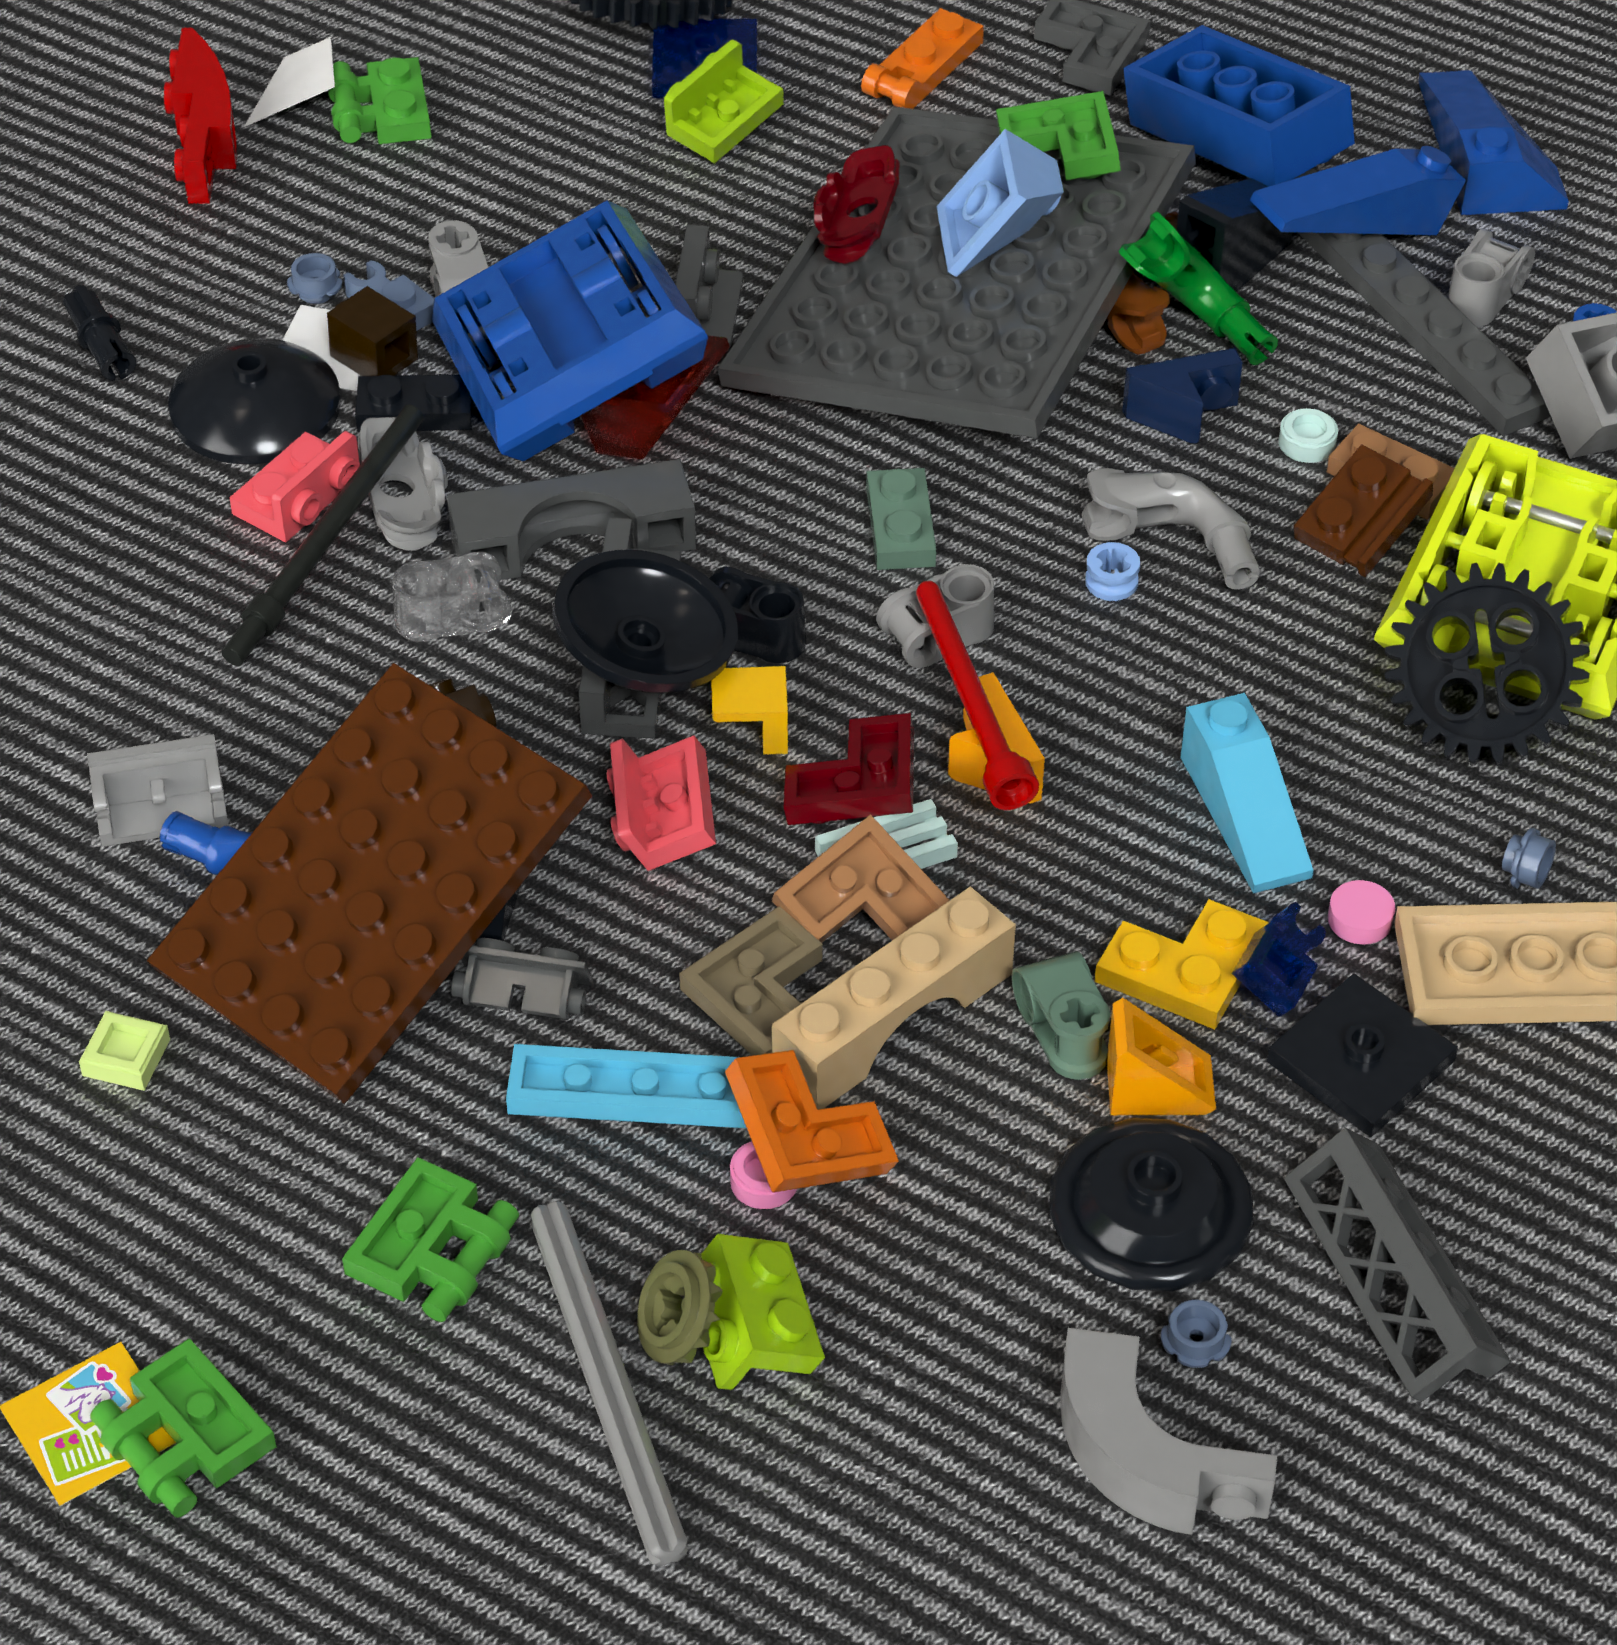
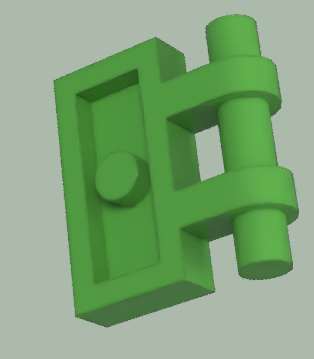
(396, 96)
(412, 1229)
(199, 1411)

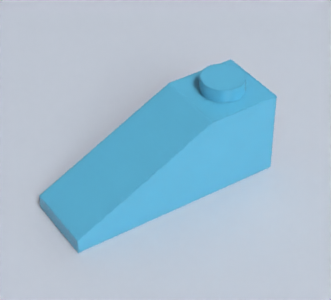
(1245, 791)

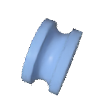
(1114, 585)

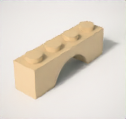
(948, 954)

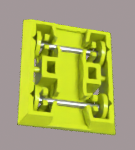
(1538, 520)

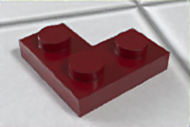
(871, 781)

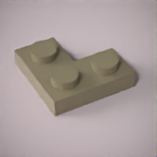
(746, 975)

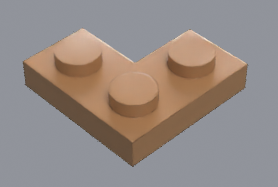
(856, 874)

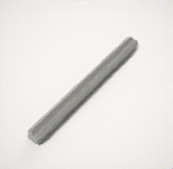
(609, 1385)

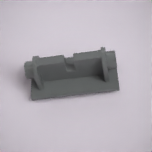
(547, 978)

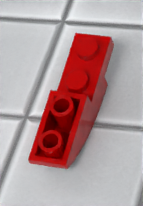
(202, 115)

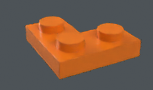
(795, 1138)

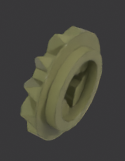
(666, 1326)

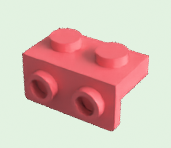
(661, 801)

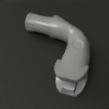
(1164, 498)

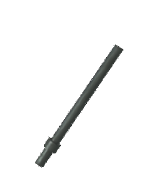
(267, 609)

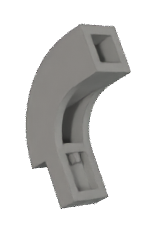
(1139, 1461)

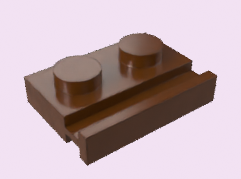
(1363, 510)

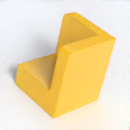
(754, 695)

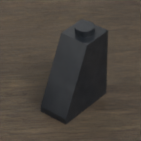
(1231, 231)

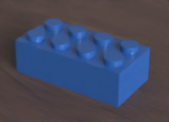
(1240, 105)

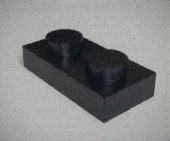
(439, 397)

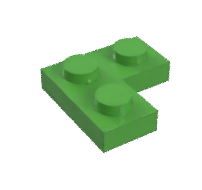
(1072, 124)

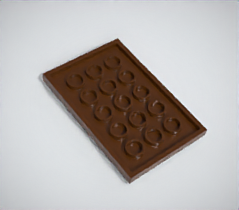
(369, 881)

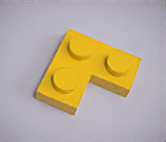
(1179, 977)

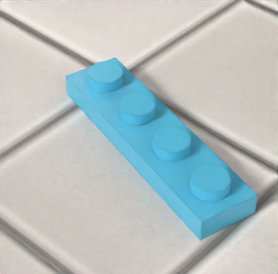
(622, 1086)

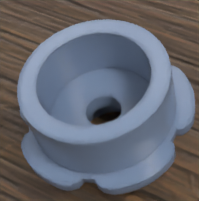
(314, 278)
(1529, 858)
(1198, 1319)

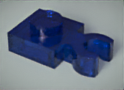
(1277, 961)

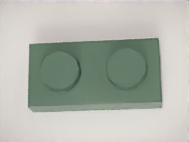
(901, 519)

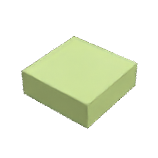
(124, 1050)

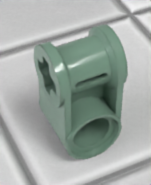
(1064, 1013)

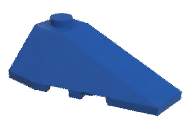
(1489, 148)
(1371, 195)

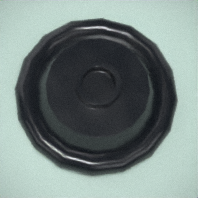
(1151, 1204)

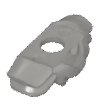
(412, 519)

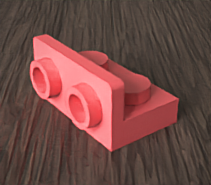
(297, 484)

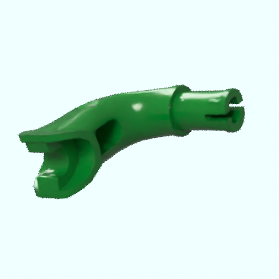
(1195, 283)

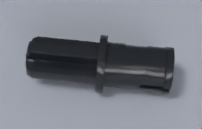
(99, 333)

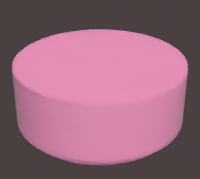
(1361, 912)
(750, 1182)

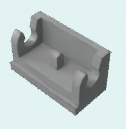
(145, 783)

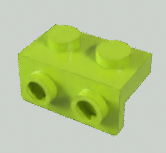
(719, 103)
(760, 1311)

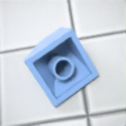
(997, 201)

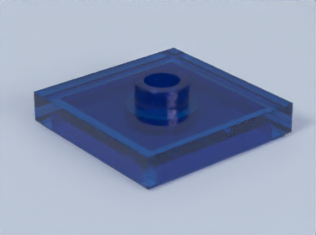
(684, 48)

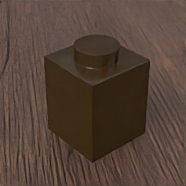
(372, 334)

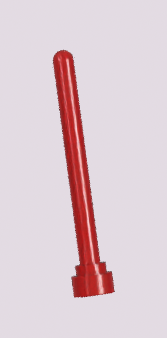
(1007, 775)

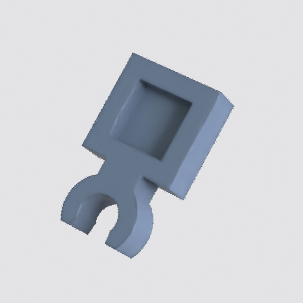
(400, 291)

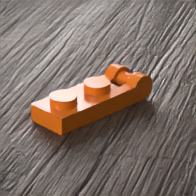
(923, 59)

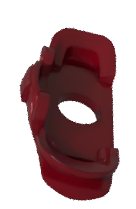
(866, 178)

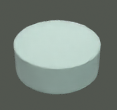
(1308, 435)

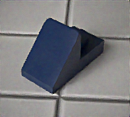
(1178, 391)

